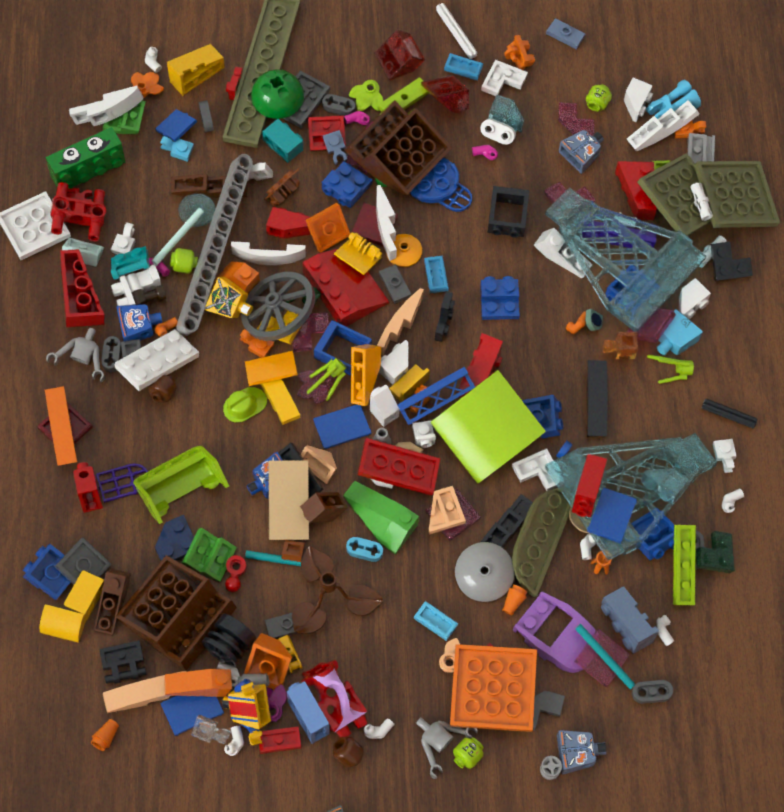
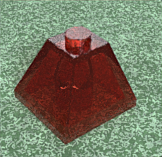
(449, 92)

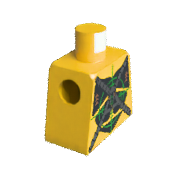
(228, 299)

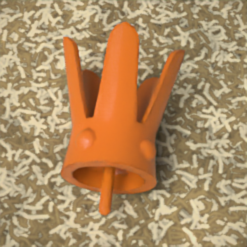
(601, 561)

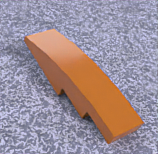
(60, 426)

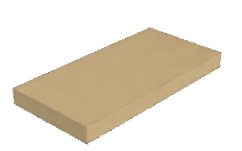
(286, 494)

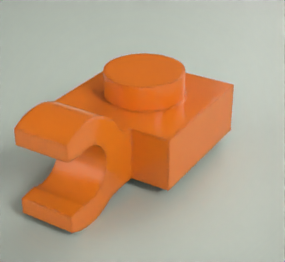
(698, 127)
(256, 346)

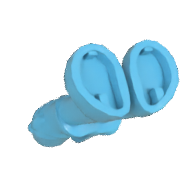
(664, 103)

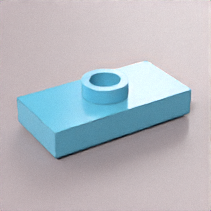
(435, 621)

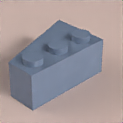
(628, 620)

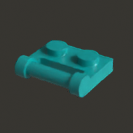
(129, 262)

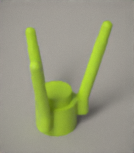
(683, 367)
(335, 368)

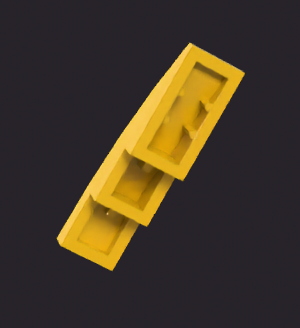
(281, 400)

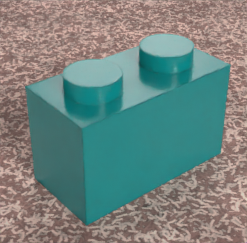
(283, 140)

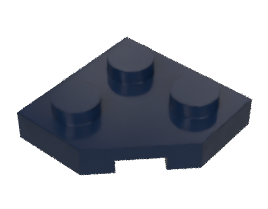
(174, 539)

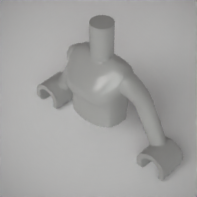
(82, 352)
(438, 737)

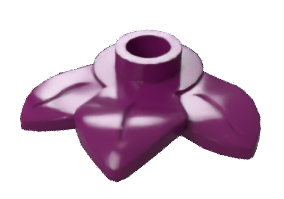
(276, 700)

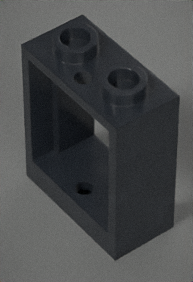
(510, 196)

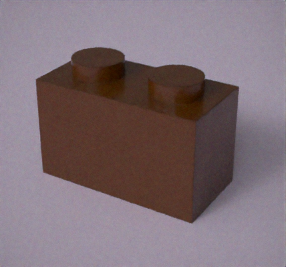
(323, 507)

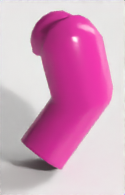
(358, 116)
(485, 150)

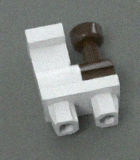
(135, 286)

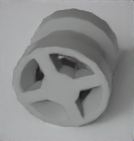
(550, 763)

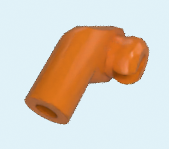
(162, 328)
(574, 328)

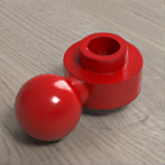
(233, 583)

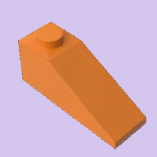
(199, 683)

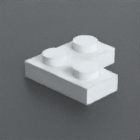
(500, 74)
(533, 466)

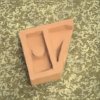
(445, 511)

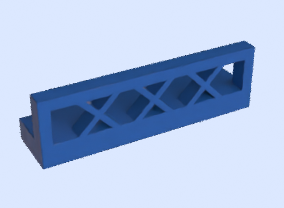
(420, 396)

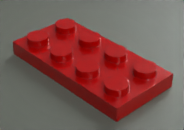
(399, 466)

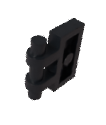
(121, 656)

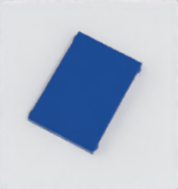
(342, 426)
(612, 515)
(183, 711)

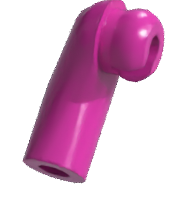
(161, 267)

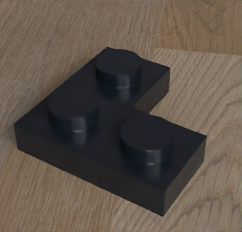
(725, 266)
(446, 313)

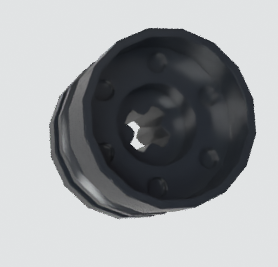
(231, 637)

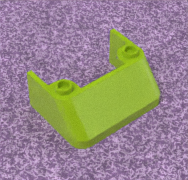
(178, 478)

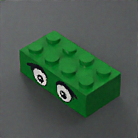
(86, 158)

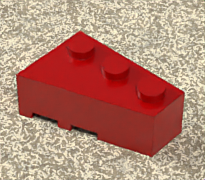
(639, 202)
(484, 362)

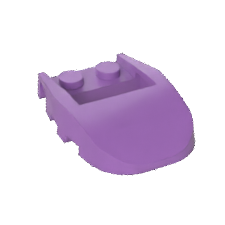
(567, 645)

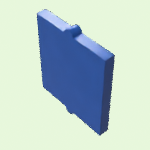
(176, 125)

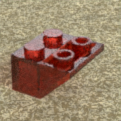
(399, 55)

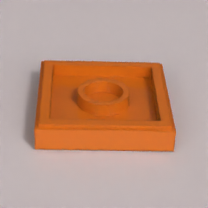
(328, 227)

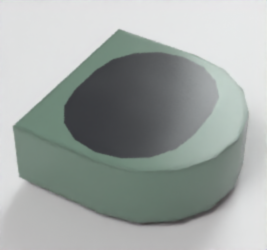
(593, 320)

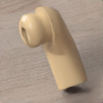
(410, 446)

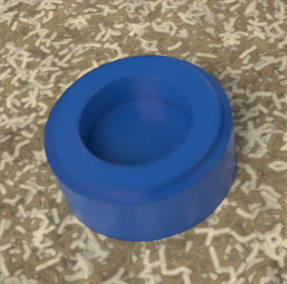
(564, 450)

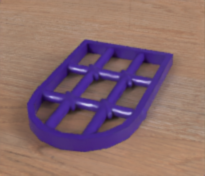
(117, 488)

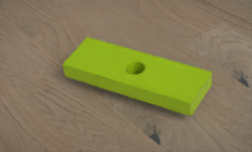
(407, 95)

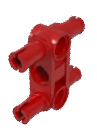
(78, 211)

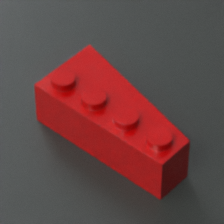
(80, 299)

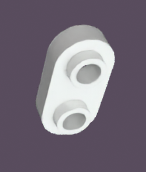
(498, 129)

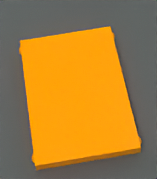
(270, 368)

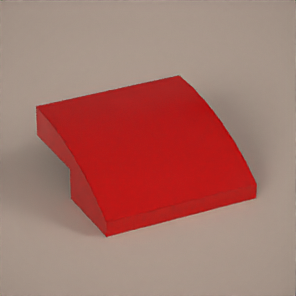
(321, 126)

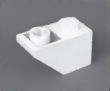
(636, 97)
(692, 298)
(396, 363)
(383, 405)

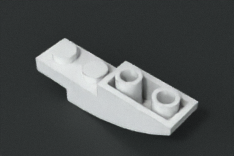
(112, 106)

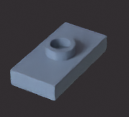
(565, 33)

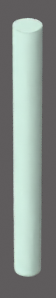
(176, 238)

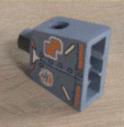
(581, 149)
(578, 750)

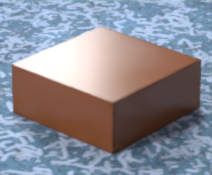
(293, 551)

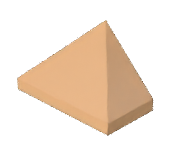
(320, 462)

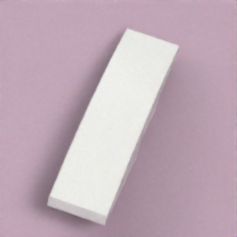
(660, 128)
(385, 219)

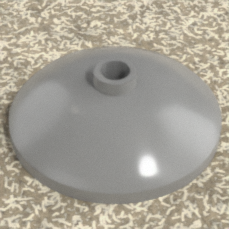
(484, 586)

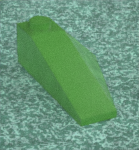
(384, 517)

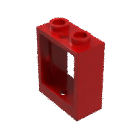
(589, 485)

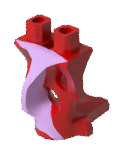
(345, 711)

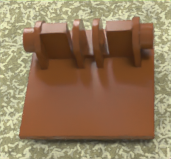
(282, 188)

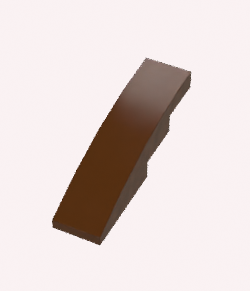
(200, 184)

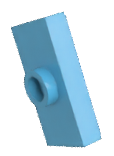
(463, 66)
(436, 274)

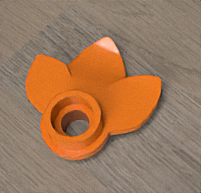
(147, 83)

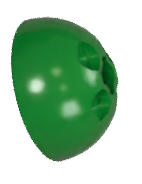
(277, 94)

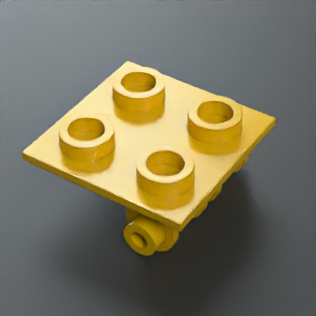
(359, 255)

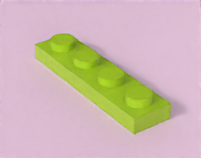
(684, 565)

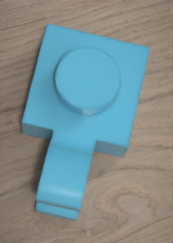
(180, 149)

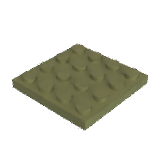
(737, 194)
(672, 195)

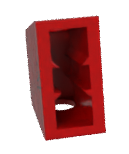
(86, 483)

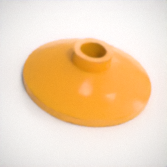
(410, 255)

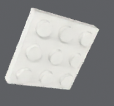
(30, 226)

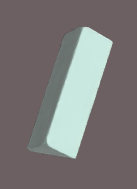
(90, 252)

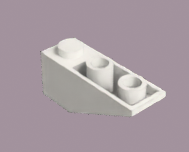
(555, 248)

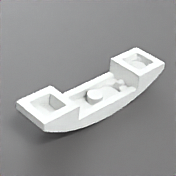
(268, 257)

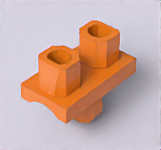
(518, 53)

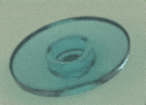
(192, 203)

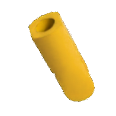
(286, 641)

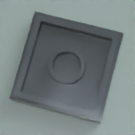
(82, 557)

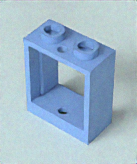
(307, 712)

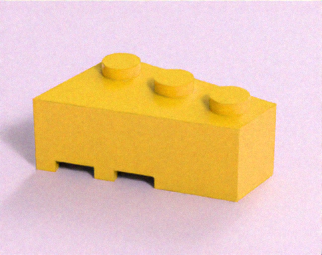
(194, 68)

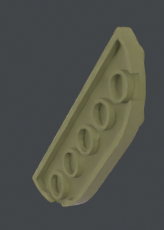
(539, 539)

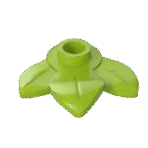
(365, 97)

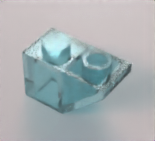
(506, 112)
(666, 483)

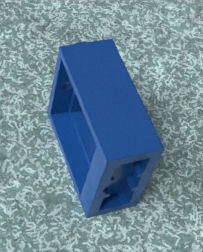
(342, 331)

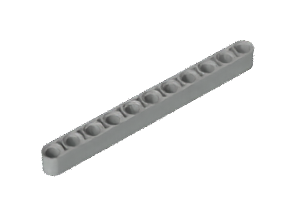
(209, 249)

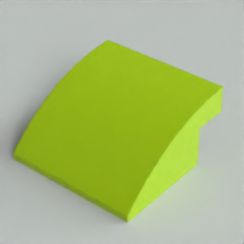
(488, 427)

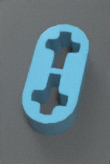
(365, 545)

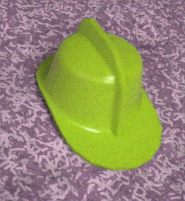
(244, 404)

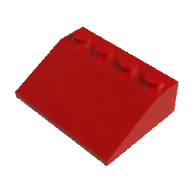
(342, 288)

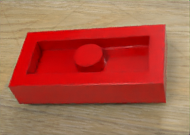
(280, 740)

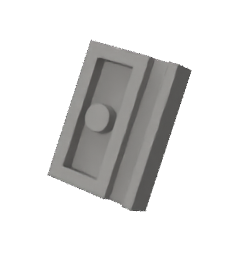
(701, 147)

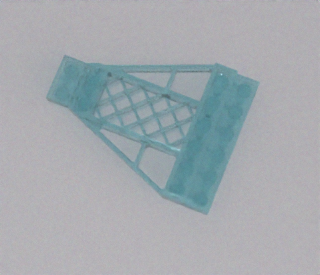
(650, 286)
(685, 455)

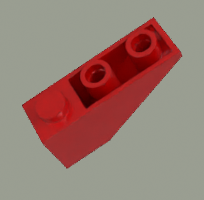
(287, 224)

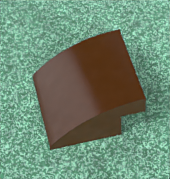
(398, 148)
(175, 611)

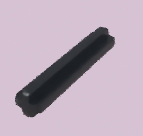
(729, 413)

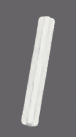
(456, 31)

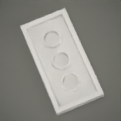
(156, 359)

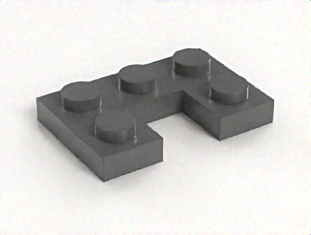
(313, 95)

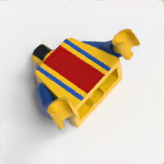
(249, 708)

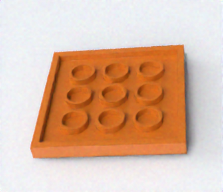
(493, 688)

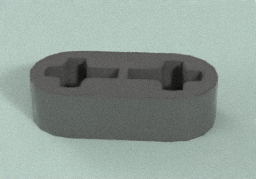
(338, 105)
(206, 116)
(107, 353)

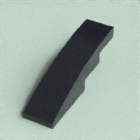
(597, 398)
(509, 523)

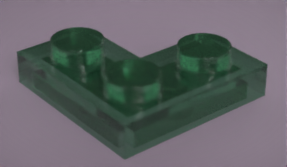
(721, 555)

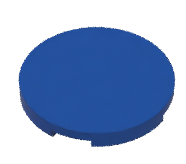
(438, 183)

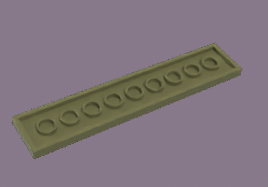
(265, 54)

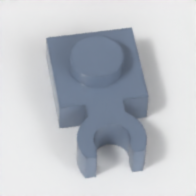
(334, 144)

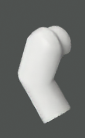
(729, 500)

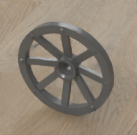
(276, 302)

